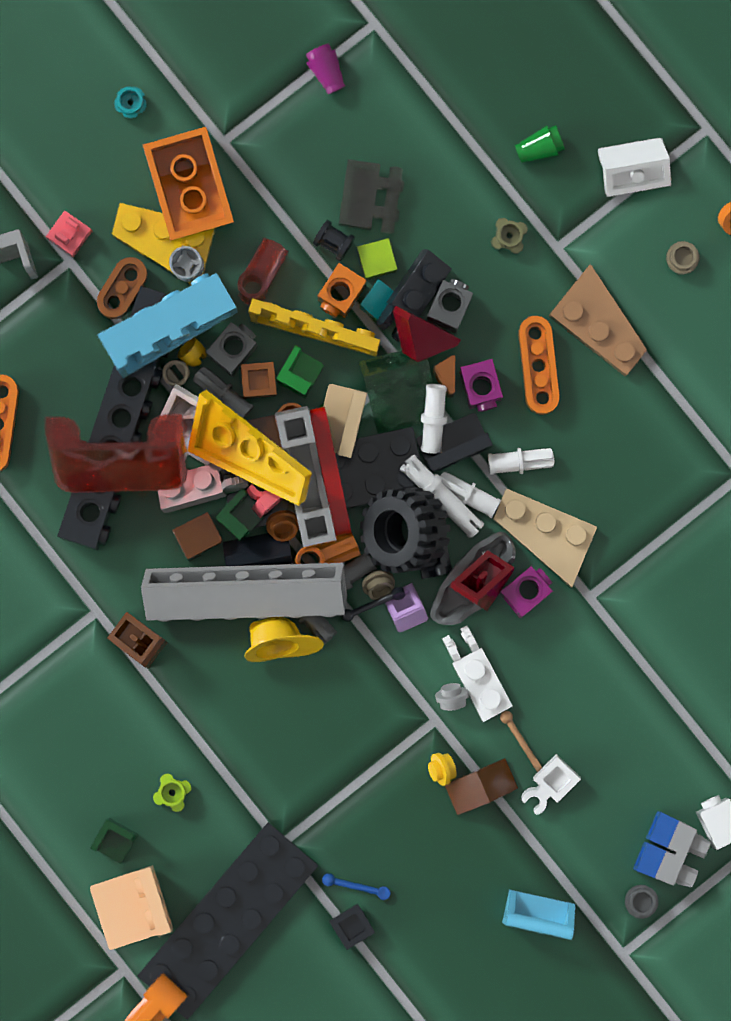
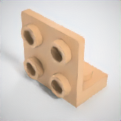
(131, 908)

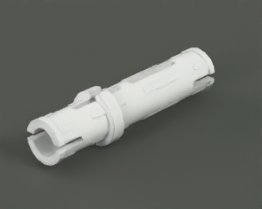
(432, 482)

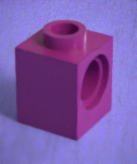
(486, 371)
(516, 601)

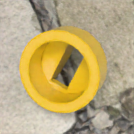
(191, 352)

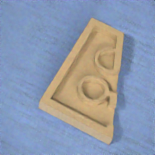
(547, 533)

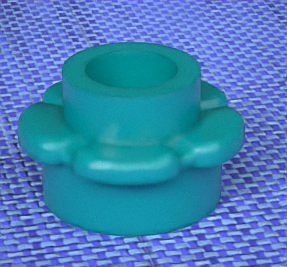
(126, 94)

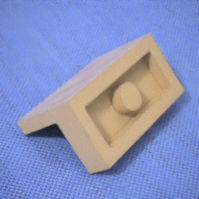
(344, 414)

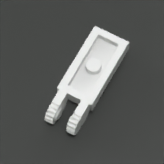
(478, 677)

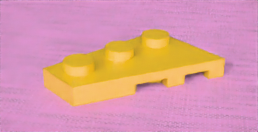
(148, 235)

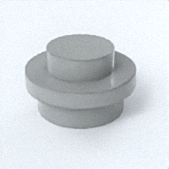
(452, 697)

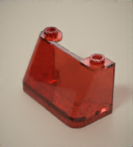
(119, 466)

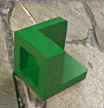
(299, 372)

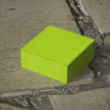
(377, 259)

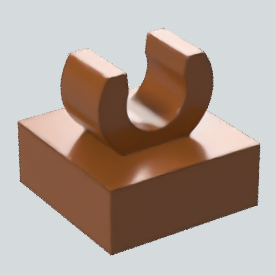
(258, 380)

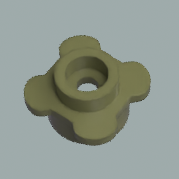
(516, 229)

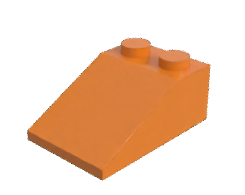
(188, 183)

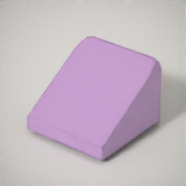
(407, 611)

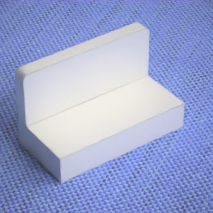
(635, 167)

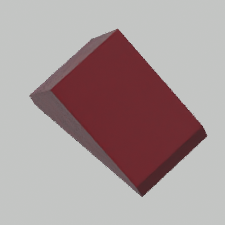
(421, 338)
(483, 580)

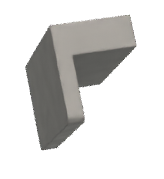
(14, 246)

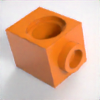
(341, 277)

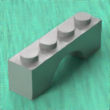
(299, 442)

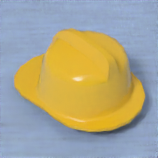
(279, 639)

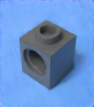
(444, 318)
(228, 362)

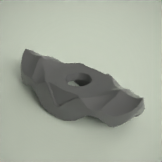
(451, 606)

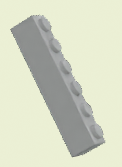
(244, 592)

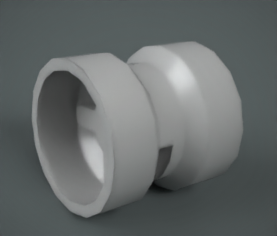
(185, 258)

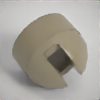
(170, 376)

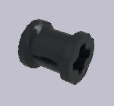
(333, 240)

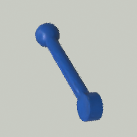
(382, 892)

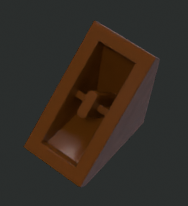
(137, 640)
(481, 786)

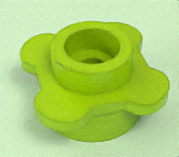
(181, 789)

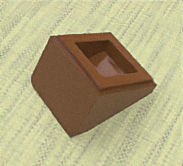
(445, 375)

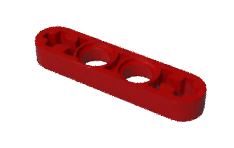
(330, 471)

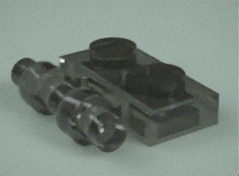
(360, 195)

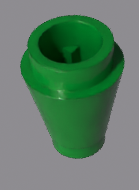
(540, 145)

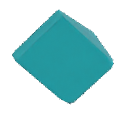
(376, 300)

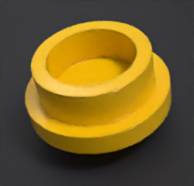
(442, 768)

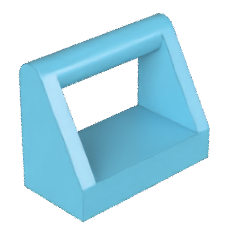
(539, 914)

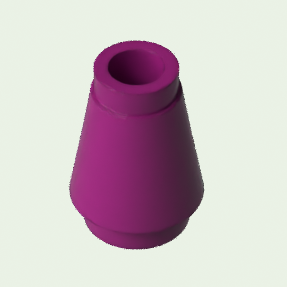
(326, 67)

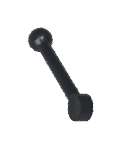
(396, 594)

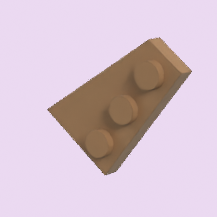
(599, 323)

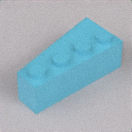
(167, 324)

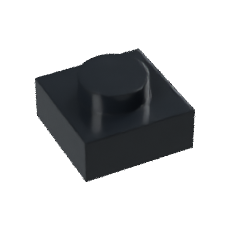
(352, 926)

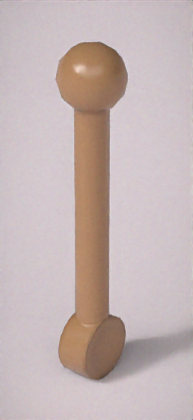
(507, 717)

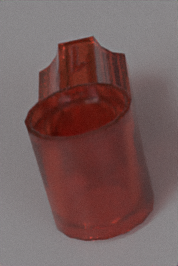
(262, 269)

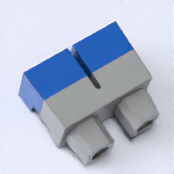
(663, 864)

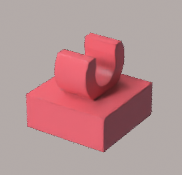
(69, 233)
(265, 500)

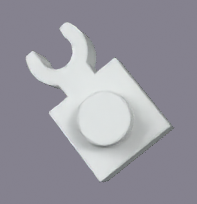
(553, 780)

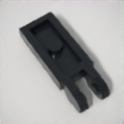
(415, 288)

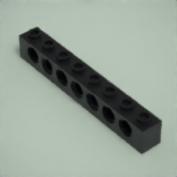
(73, 525)

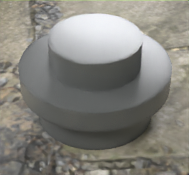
(641, 901)

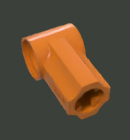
(336, 551)
(158, 1002)

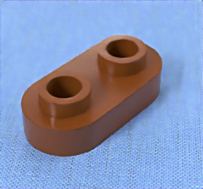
(119, 287)

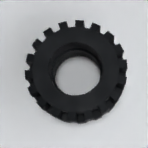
(425, 530)

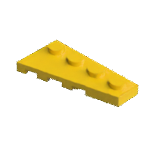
(304, 325)
(241, 449)

